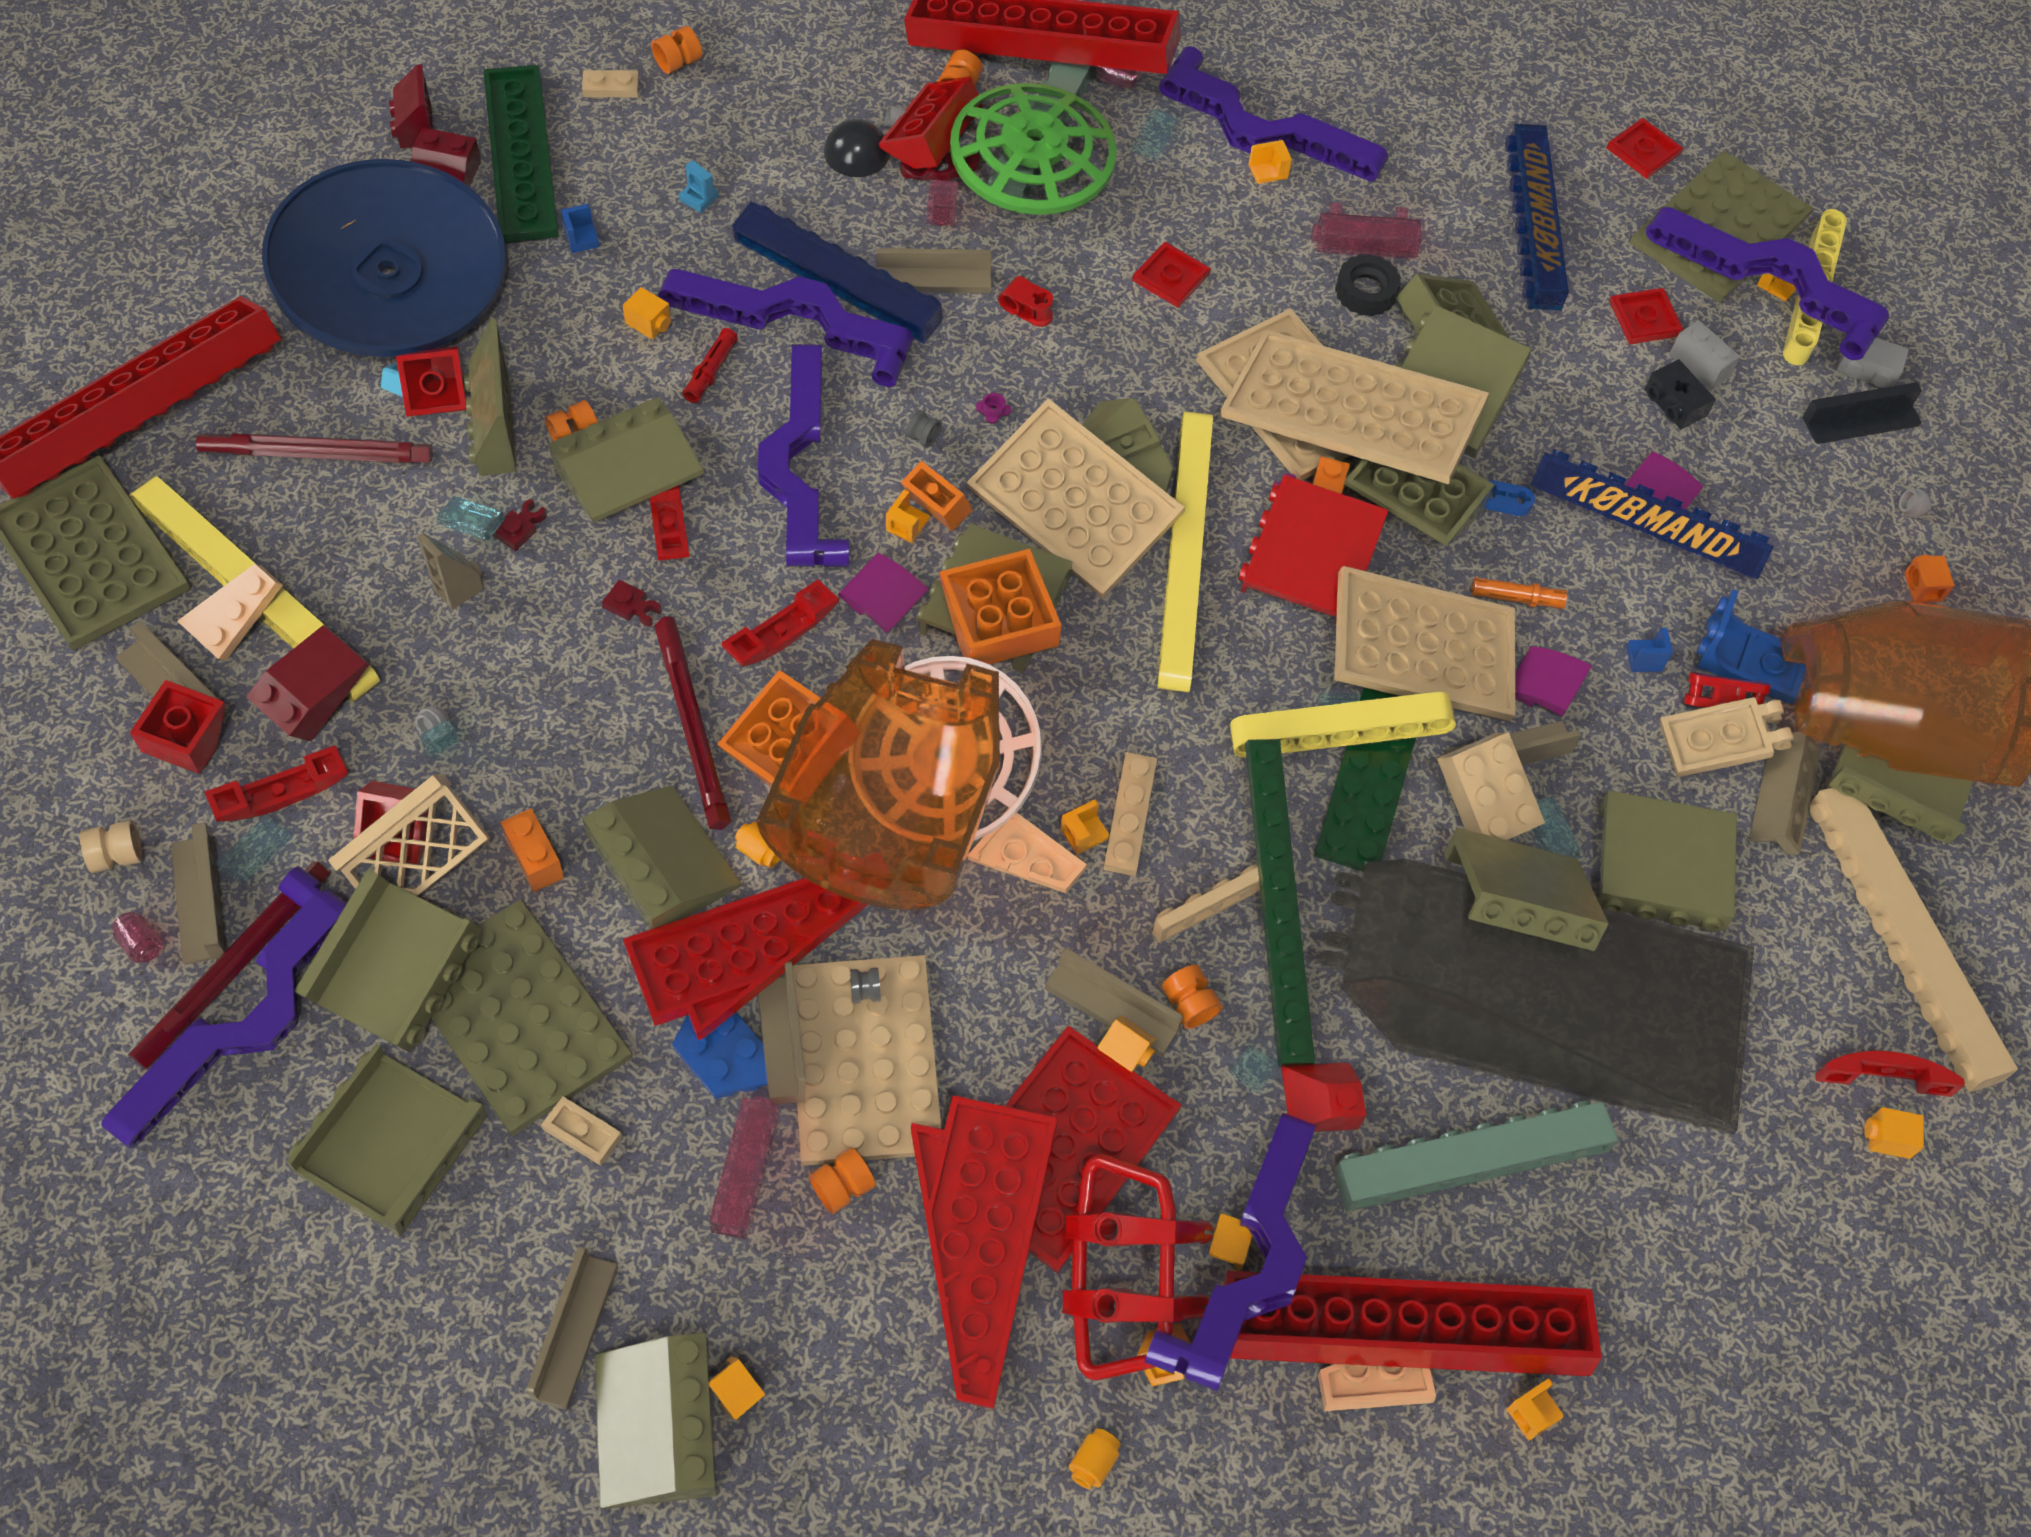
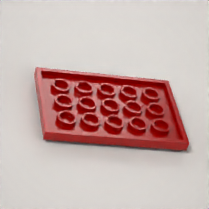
(1098, 1112)

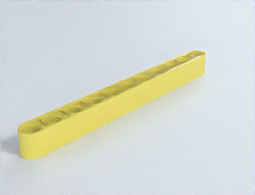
(1185, 554)
(226, 562)

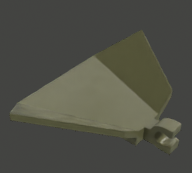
(1131, 435)

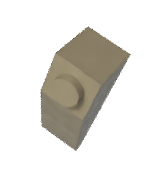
(450, 572)

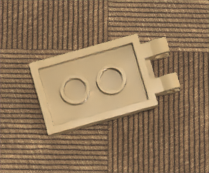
(1724, 735)

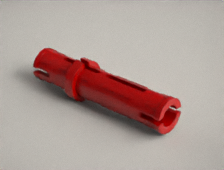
(704, 374)

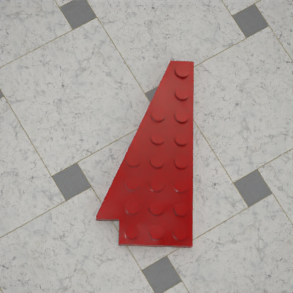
(732, 952)
(981, 1209)

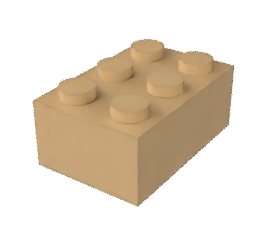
(1491, 788)

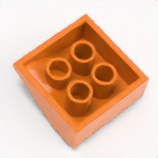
(1000, 608)
(768, 726)

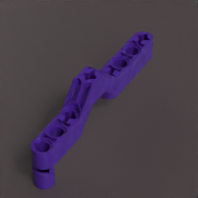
(1243, 129)
(1782, 258)
(798, 297)
(774, 471)
(260, 1031)
(1256, 1295)

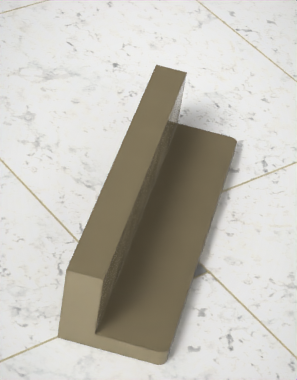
(939, 268)
(154, 663)
(1541, 742)
(1786, 794)
(198, 896)
(1109, 997)
(782, 1040)
(571, 1330)

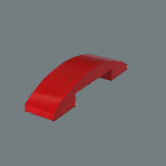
(669, 525)
(783, 628)
(279, 790)
(1929, 1076)

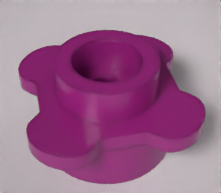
(993, 400)

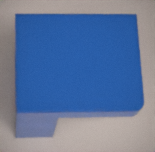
(579, 228)
(1650, 654)

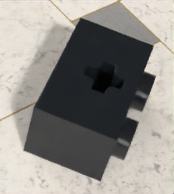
(1679, 394)

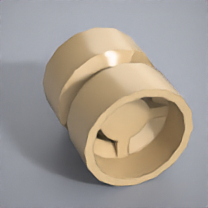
(104, 847)

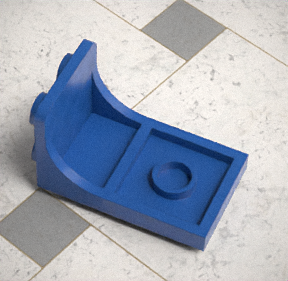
(1747, 653)

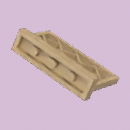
(398, 820)

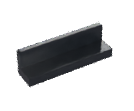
(1863, 413)

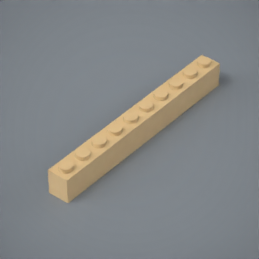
(1913, 940)

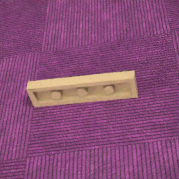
(1130, 814)
(1201, 907)

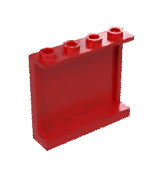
(1309, 541)

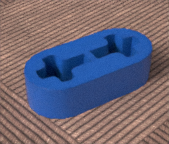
(1506, 499)

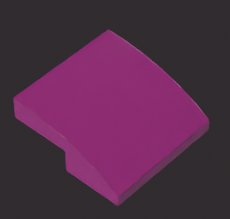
(1666, 479)
(883, 591)
(1549, 679)

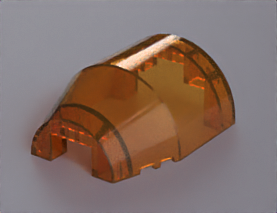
(1920, 688)
(887, 781)

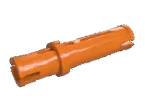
(1515, 592)

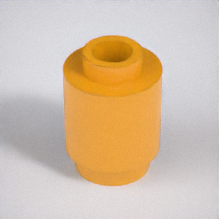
(753, 845)
(1095, 1459)

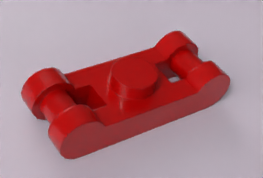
(1723, 690)

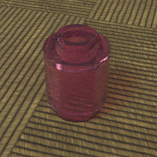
(1117, 77)
(136, 937)

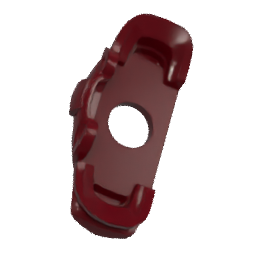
(972, 161)

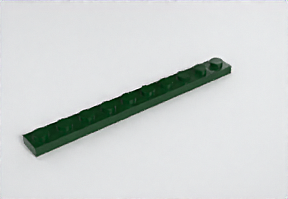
(1279, 903)

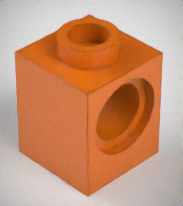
(1929, 578)

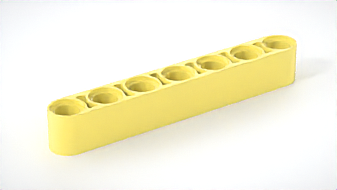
(1803, 329)
(1347, 723)

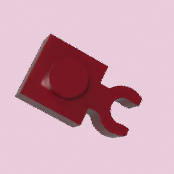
(519, 527)
(630, 601)

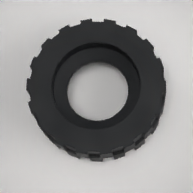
(1370, 267)

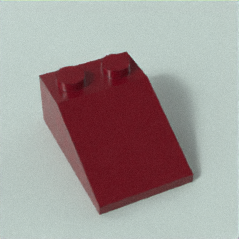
(308, 683)

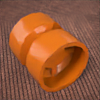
(676, 49)
(962, 64)
(578, 414)
(1189, 992)
(837, 1183)

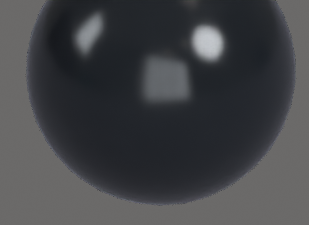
(855, 149)

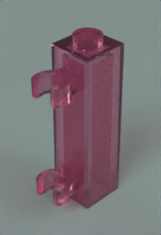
(1367, 234)
(744, 1168)

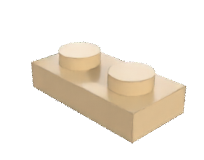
(610, 83)
(581, 1131)

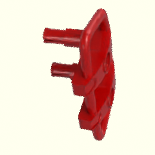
(1132, 1229)

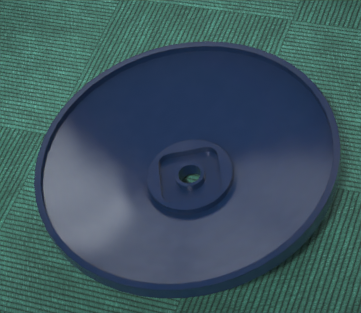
(407, 219)

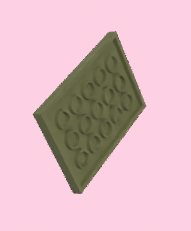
(1736, 202)
(88, 553)
(525, 1022)

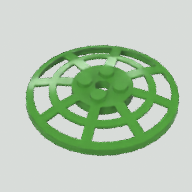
(1031, 153)

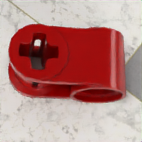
(1026, 298)

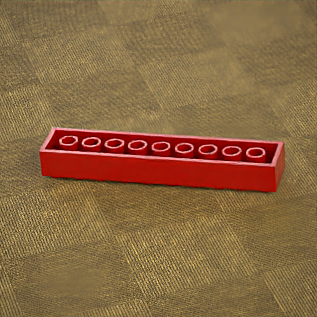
(1050, 31)
(132, 394)
(1427, 1326)

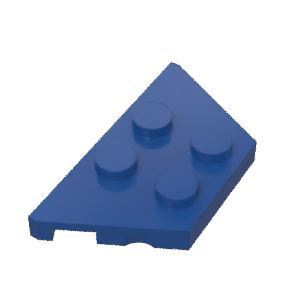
(725, 1059)

